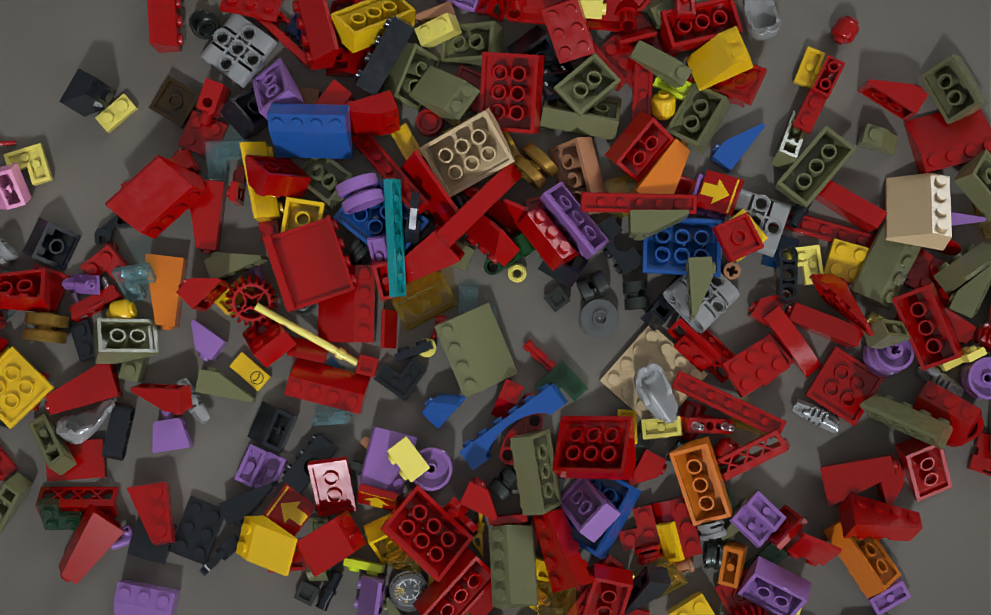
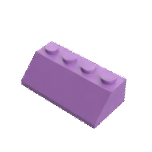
(576, 224)

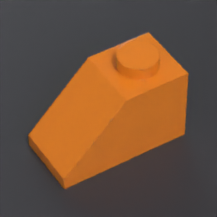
(732, 564)

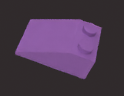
(275, 86)
(588, 508)
(371, 594)

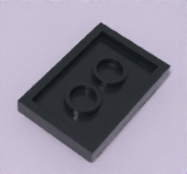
(198, 530)

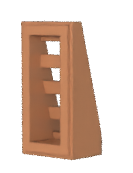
(434, 12)

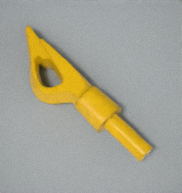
(480, 534)

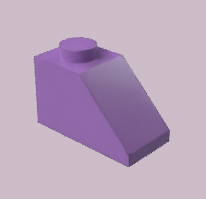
(207, 341)

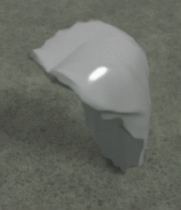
(762, 19)
(656, 392)
(83, 425)

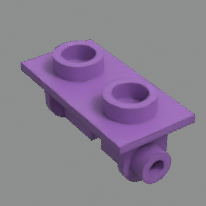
(82, 284)

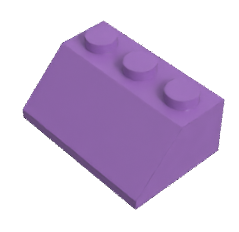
(377, 468)
(774, 588)
(144, 599)

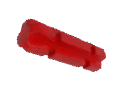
(539, 355)

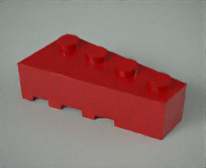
(25, 290)
(877, 519)
(561, 552)

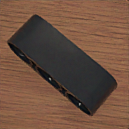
(790, 266)
(118, 431)

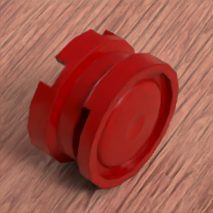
(429, 123)
(648, 553)

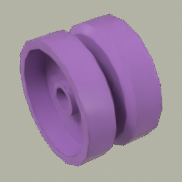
(360, 193)
(888, 360)
(976, 378)
(442, 472)

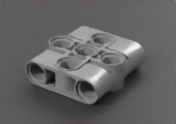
(240, 27)
(777, 215)
(720, 296)

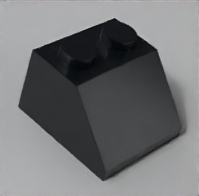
(534, 42)
(87, 94)
(244, 115)
(51, 244)
(568, 272)

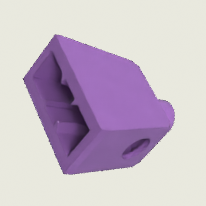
(170, 433)

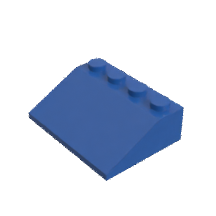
(310, 130)
(373, 223)
(673, 246)
(623, 497)

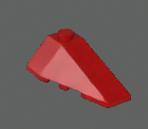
(505, 213)
(836, 294)

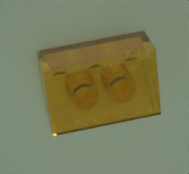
(424, 300)

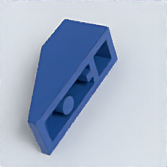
(732, 149)

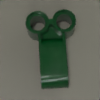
(525, 249)

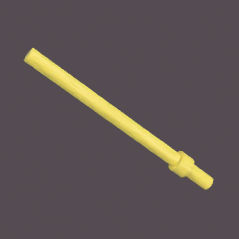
(340, 352)

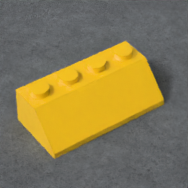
(363, 21)
(266, 207)

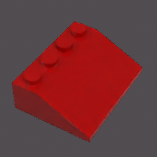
(513, 90)
(945, 145)
(426, 182)
(157, 196)
(353, 314)
(595, 448)
(426, 532)

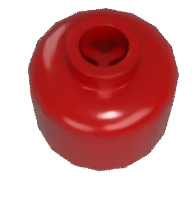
(845, 30)
(725, 446)

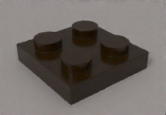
(175, 101)

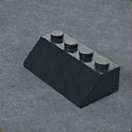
(384, 55)

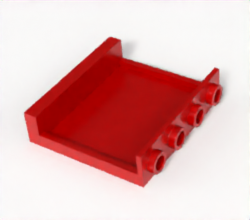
(310, 264)

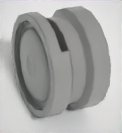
(7, 253)
(711, 530)

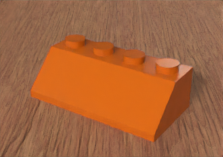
(701, 481)
(865, 560)

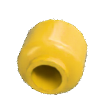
(663, 105)
(122, 310)

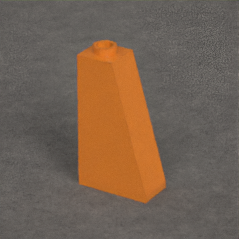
(666, 171)
(165, 301)

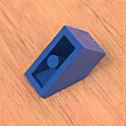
(442, 407)

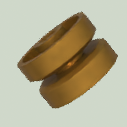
(535, 166)
(45, 327)

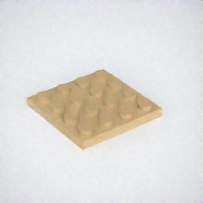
(647, 348)

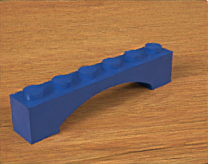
(547, 401)

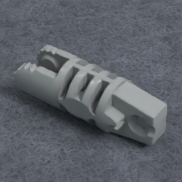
(940, 378)
(199, 409)
(816, 415)

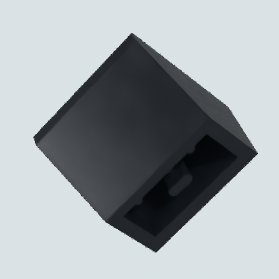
(272, 426)

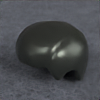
(203, 24)

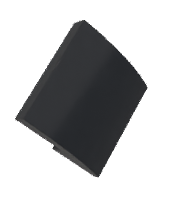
(552, 75)
(142, 547)

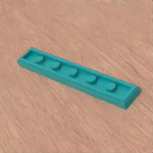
(395, 237)

